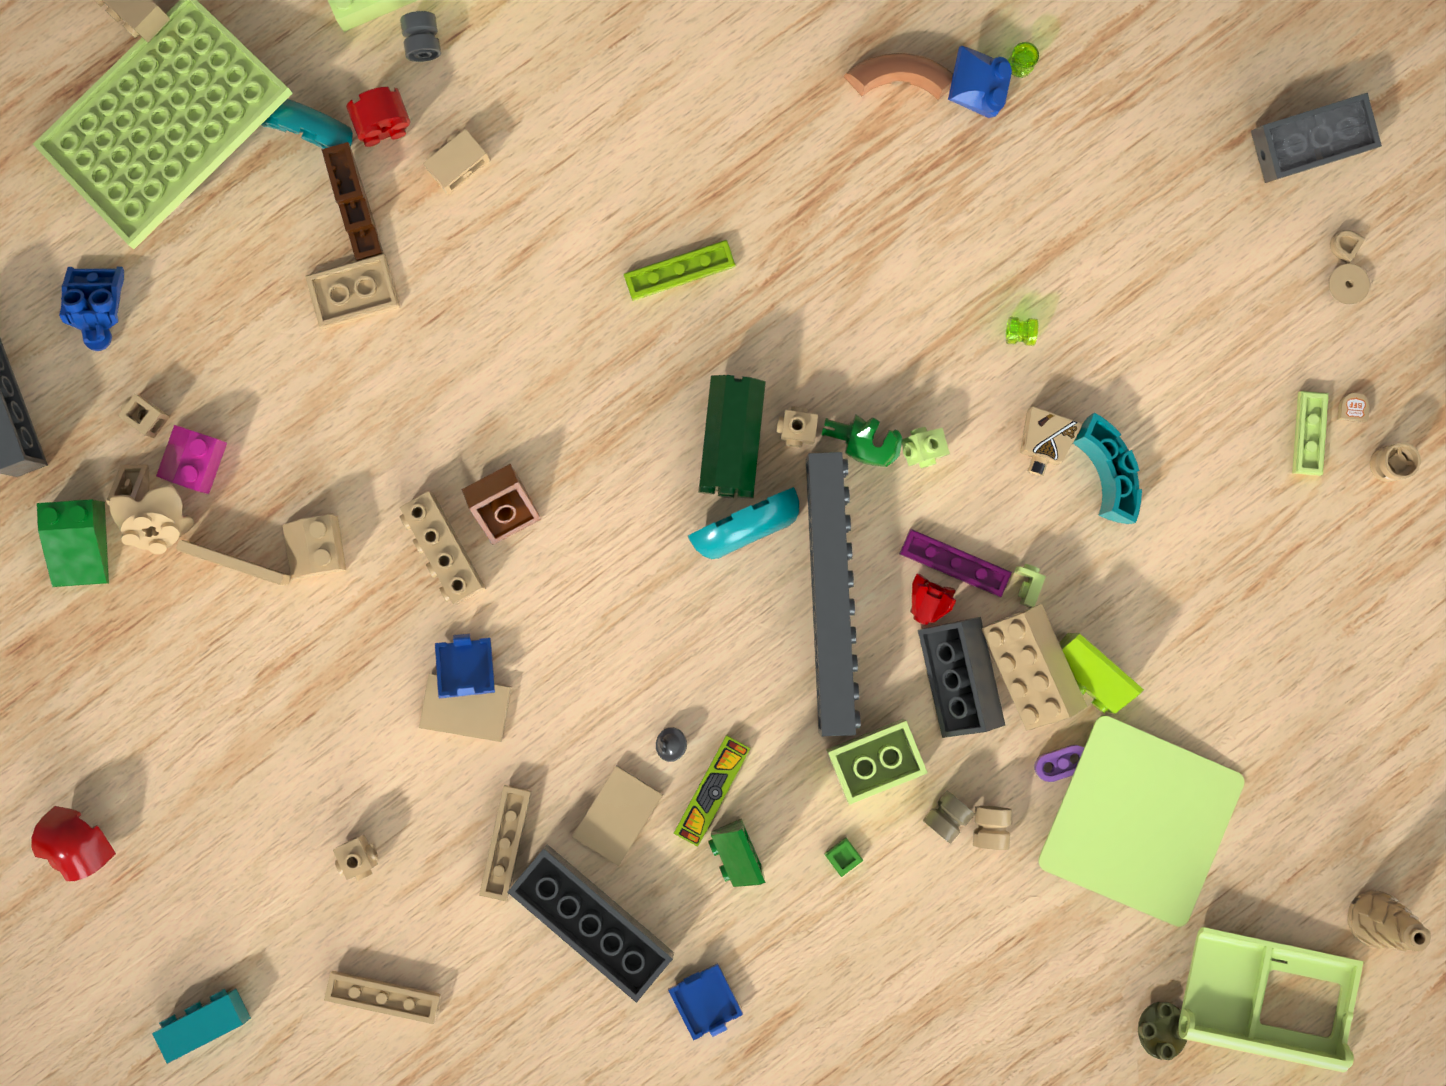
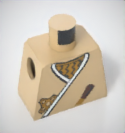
(1047, 438)

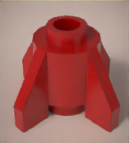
(930, 600)

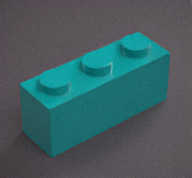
(200, 1024)

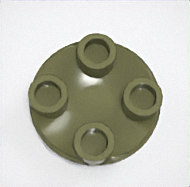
(1160, 1032)

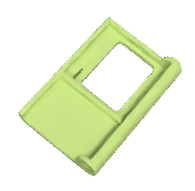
(1229, 989)

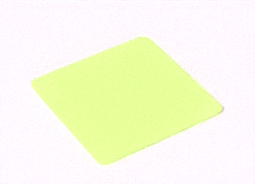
(1141, 821)

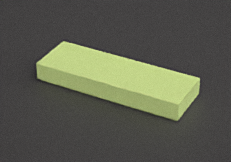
(1310, 433)

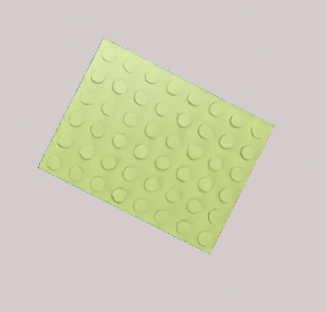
(161, 121)

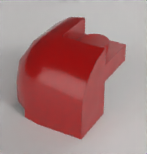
(70, 844)

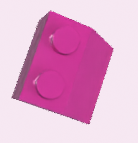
(191, 459)

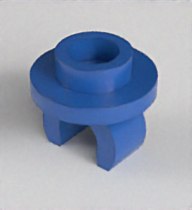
(97, 339)

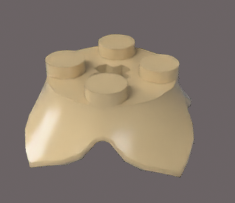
(153, 521)

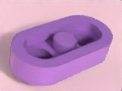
(1060, 763)

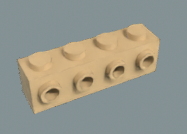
(442, 548)

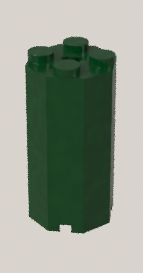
(732, 436)

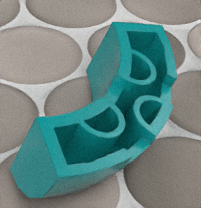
(314, 125)
(1115, 467)
(747, 525)

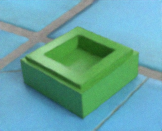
(843, 857)

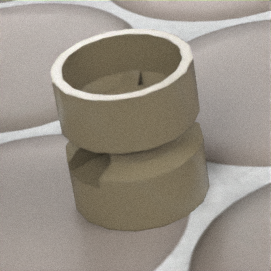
(948, 817)

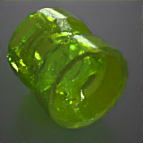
(1026, 54)
(1022, 331)

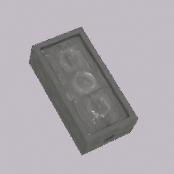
(1316, 137)

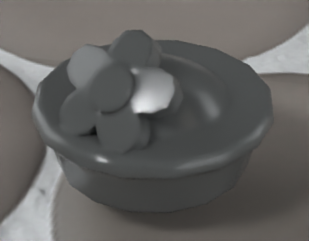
(671, 744)

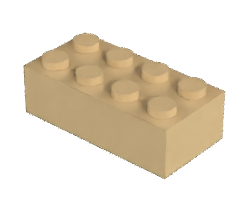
(1034, 667)

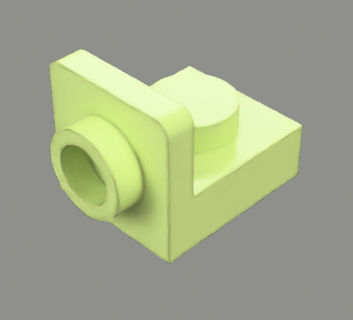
(1030, 590)

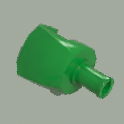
(859, 441)

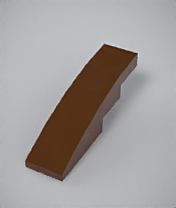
(352, 201)

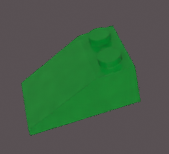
(74, 541)
(737, 854)

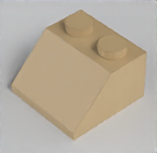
(314, 546)

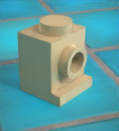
(132, 414)

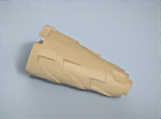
(1386, 923)

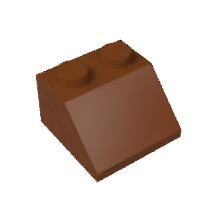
(500, 504)

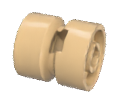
(1395, 462)
(992, 827)

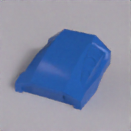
(91, 297)

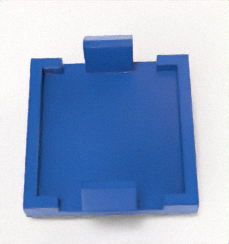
(464, 667)
(705, 1002)

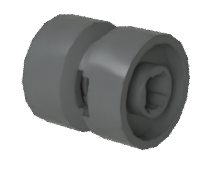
(420, 32)

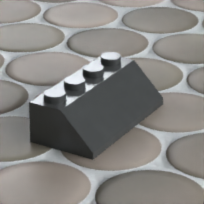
(961, 678)

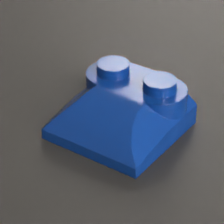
(980, 82)

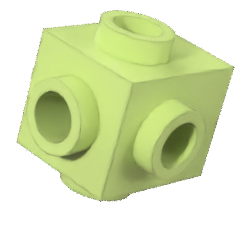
(925, 447)

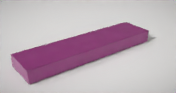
(955, 563)

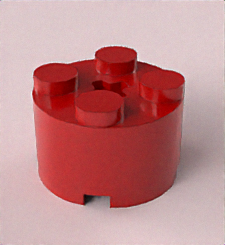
(379, 115)

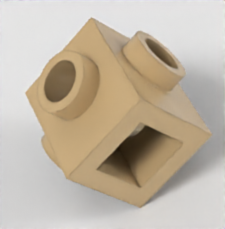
(798, 416)
(350, 851)

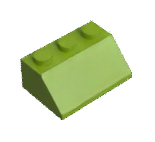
(1098, 675)

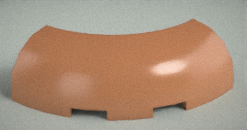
(900, 67)

